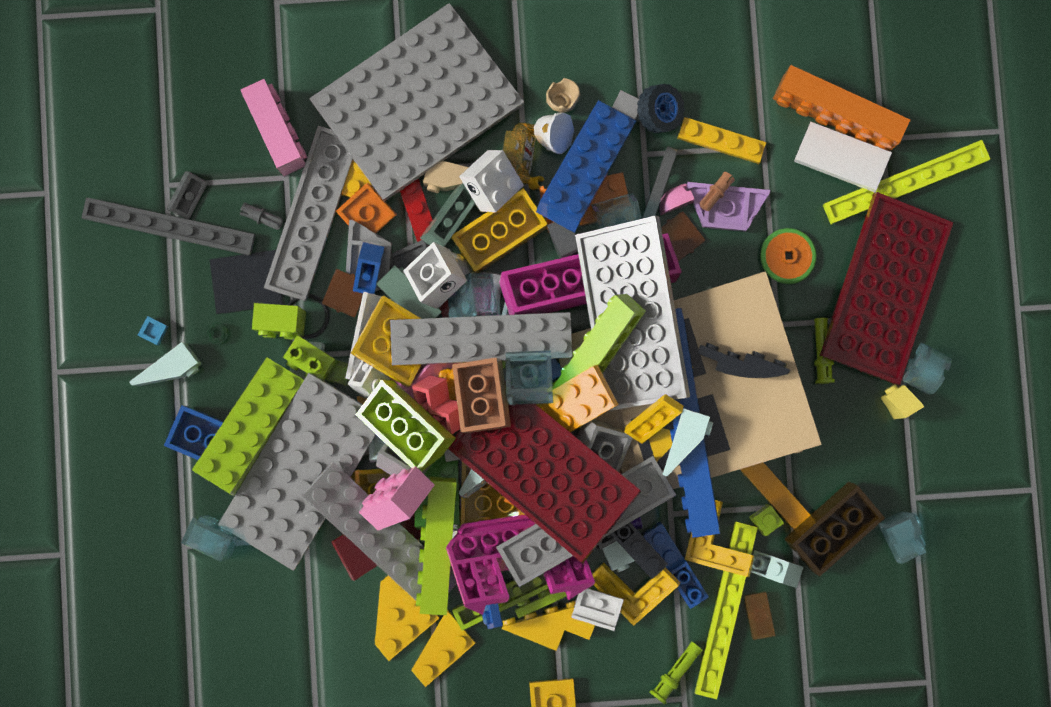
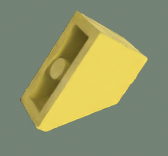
(901, 401)

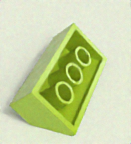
(405, 425)

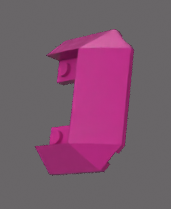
(479, 564)

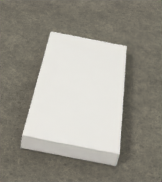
(842, 157)

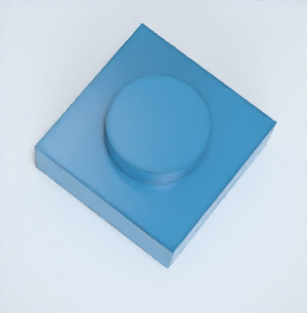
(153, 330)

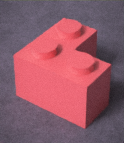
(434, 398)

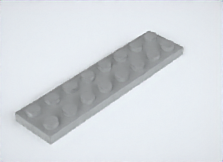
(310, 217)
(478, 338)
(390, 548)
(537, 552)

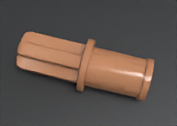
(716, 191)

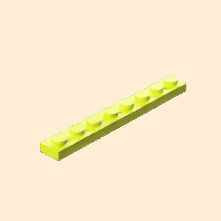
(909, 181)
(724, 617)

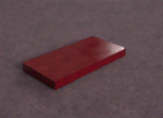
(355, 560)

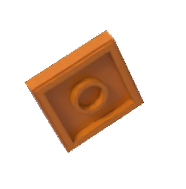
(367, 209)

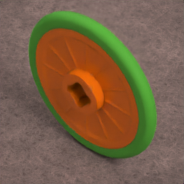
(793, 269)

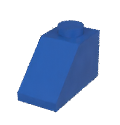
(368, 268)

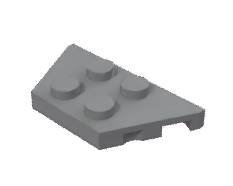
(356, 236)

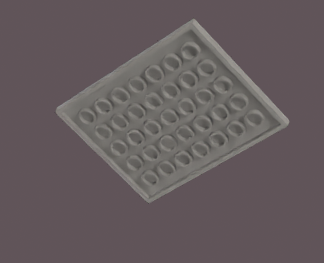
(416, 101)

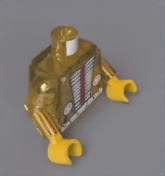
(519, 150)

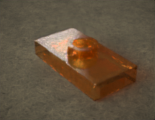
(759, 615)

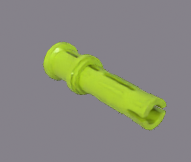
(823, 365)
(670, 681)

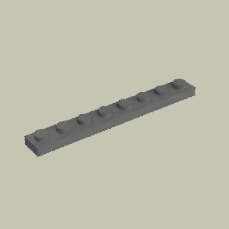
(168, 226)

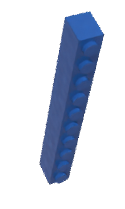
(695, 469)

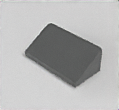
(187, 195)

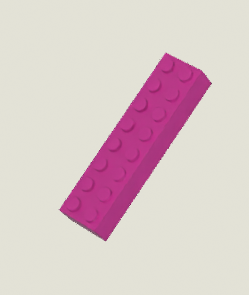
(557, 284)

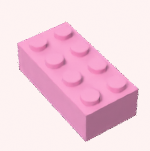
(273, 126)

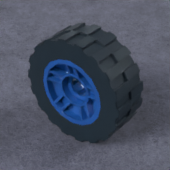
(660, 108)

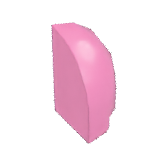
(675, 198)

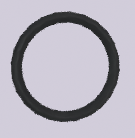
(320, 331)

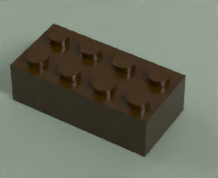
(834, 528)

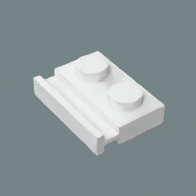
(597, 608)

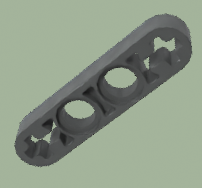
(660, 182)

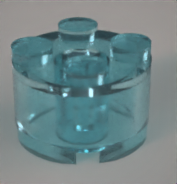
(927, 369)

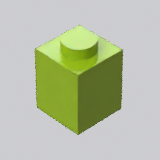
(766, 520)

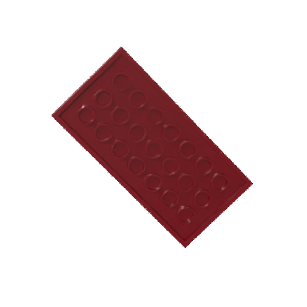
(886, 288)
(549, 477)

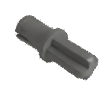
(261, 216)

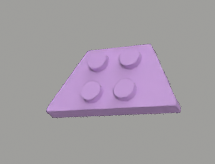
(732, 211)

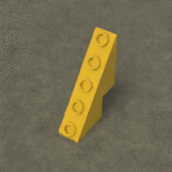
(549, 626)

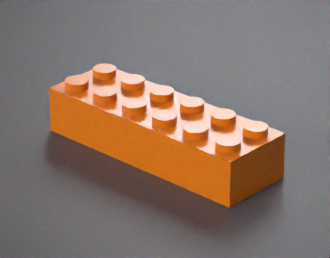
(840, 109)

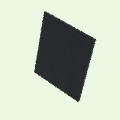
(241, 282)

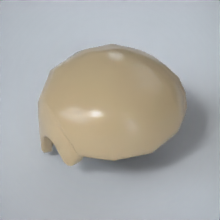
(563, 95)

